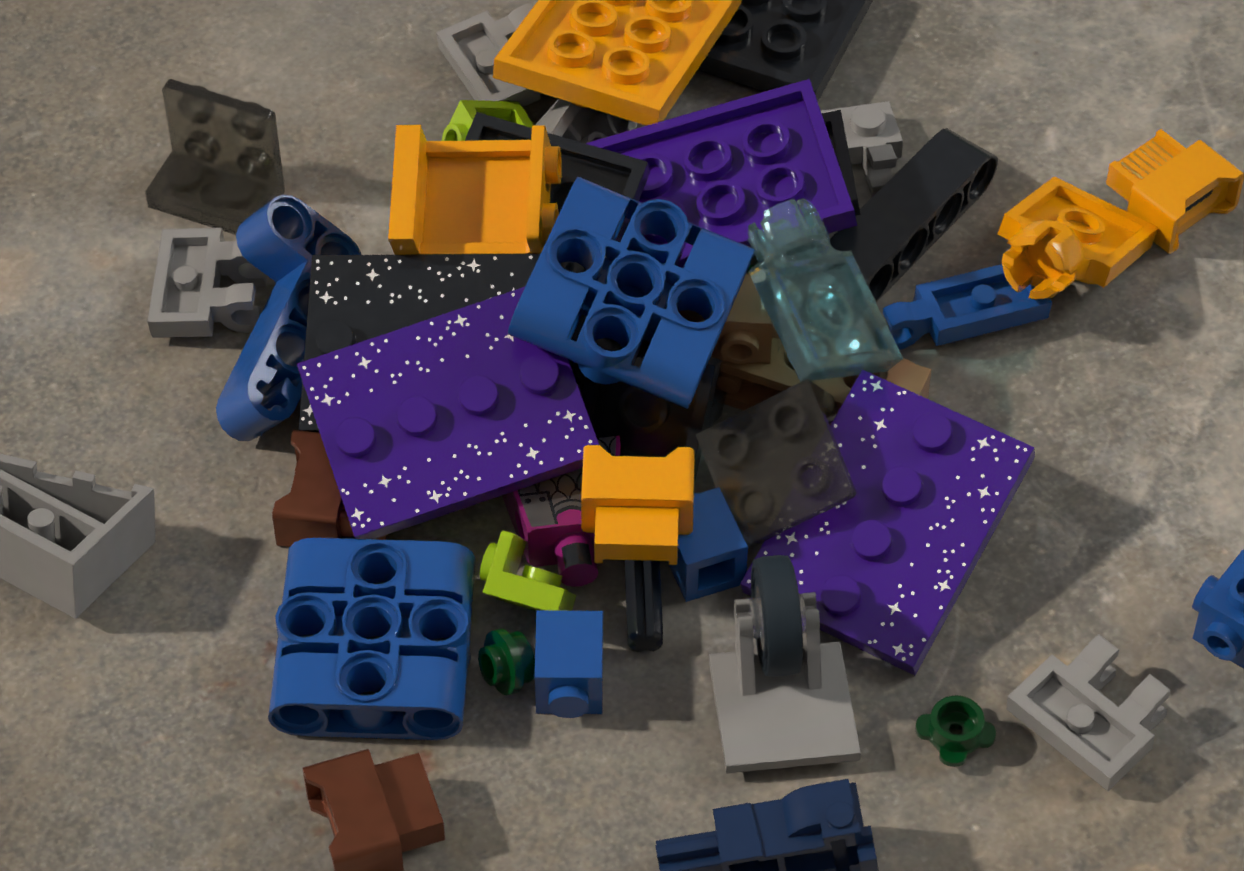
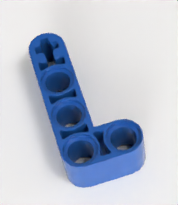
(266, 375)

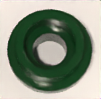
(506, 661)

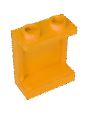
(472, 194)

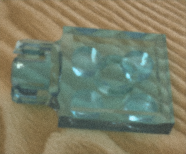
(817, 297)

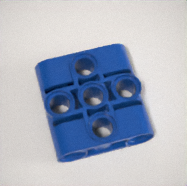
(588, 235)
(335, 598)

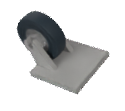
(791, 696)

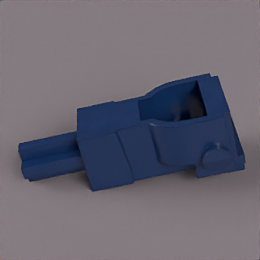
(803, 831)

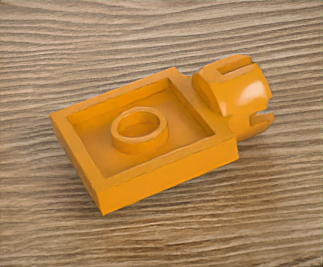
(1068, 237)

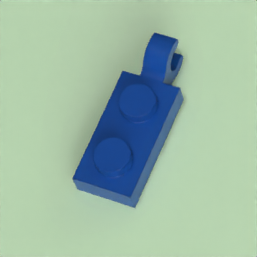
(963, 308)

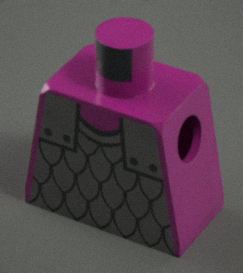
(551, 523)

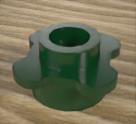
(960, 714)

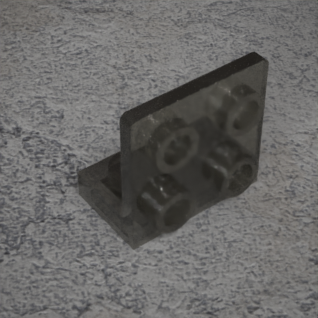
(220, 160)
(778, 461)

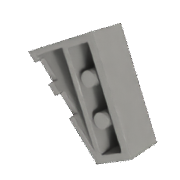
(67, 534)

